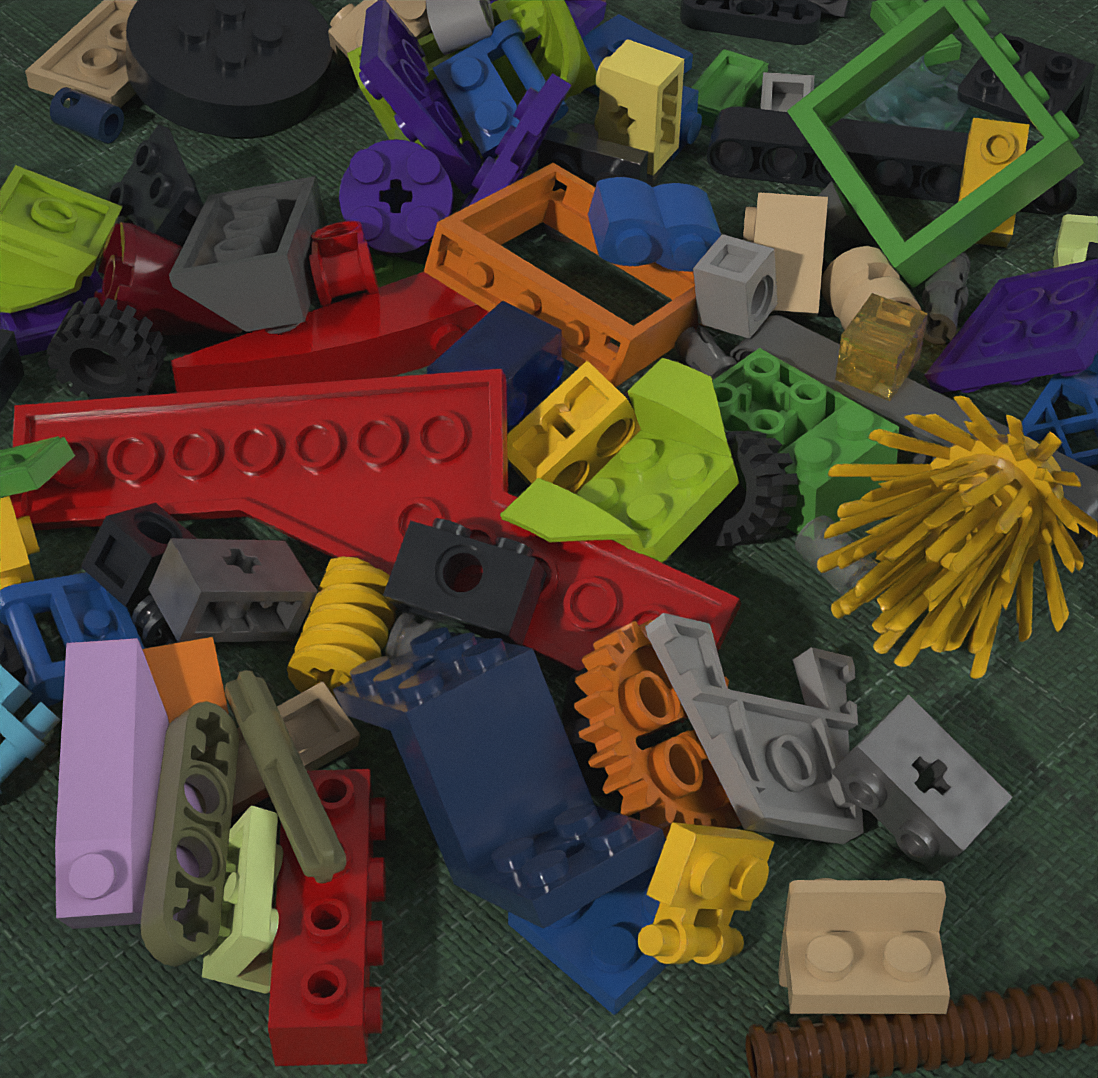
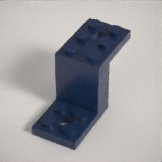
(498, 775)

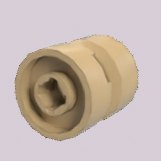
(856, 276)

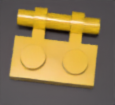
(699, 885)

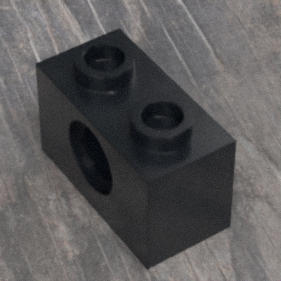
(493, 609)

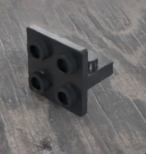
(158, 190)

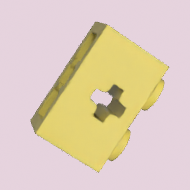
(641, 101)

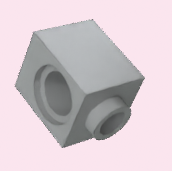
(735, 286)

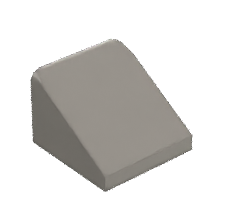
(784, 90)

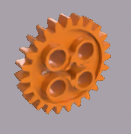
(635, 699)

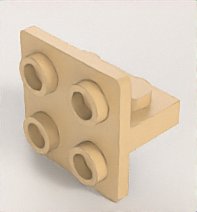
(864, 947)

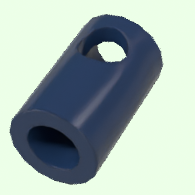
(87, 115)

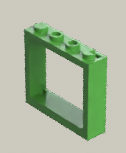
(989, 203)

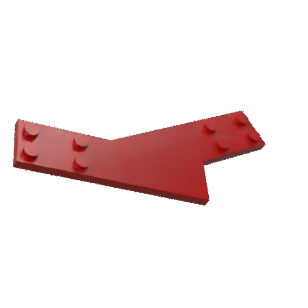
(346, 476)

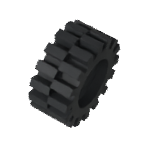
(93, 329)
(765, 493)

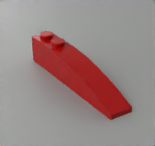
(348, 340)

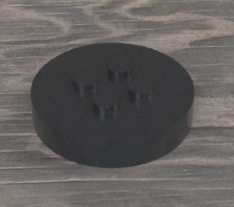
(229, 63)

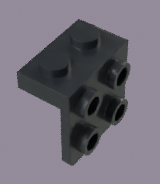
(1061, 75)
(594, 158)

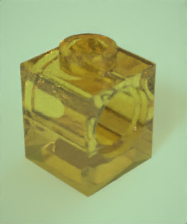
(881, 346)

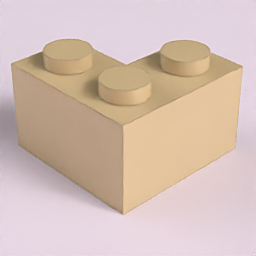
(797, 233)

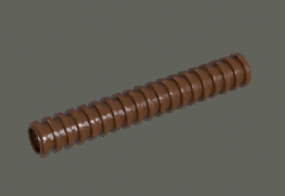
(903, 1041)

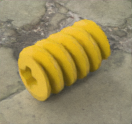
(344, 625)

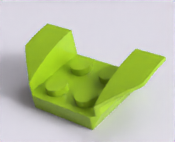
(48, 238)
(656, 483)

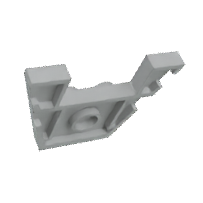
(768, 750)

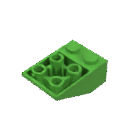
(813, 427)

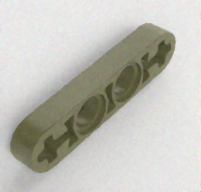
(203, 834)

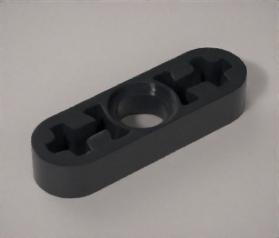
(774, 20)

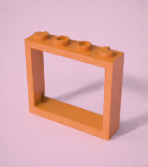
(472, 262)

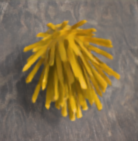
(959, 535)

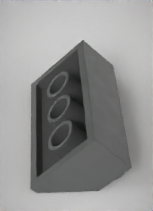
(253, 255)

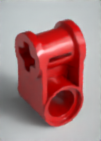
(341, 261)

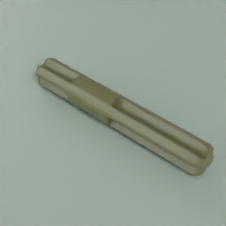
(285, 778)

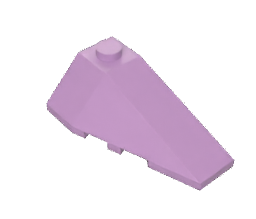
(109, 784)

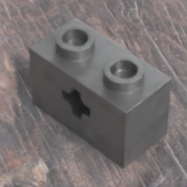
(232, 590)
(921, 785)

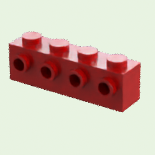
(326, 935)

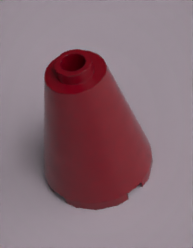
(137, 275)

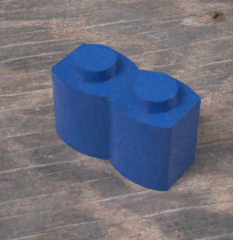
(652, 224)

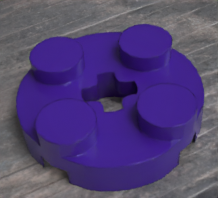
(373, 172)

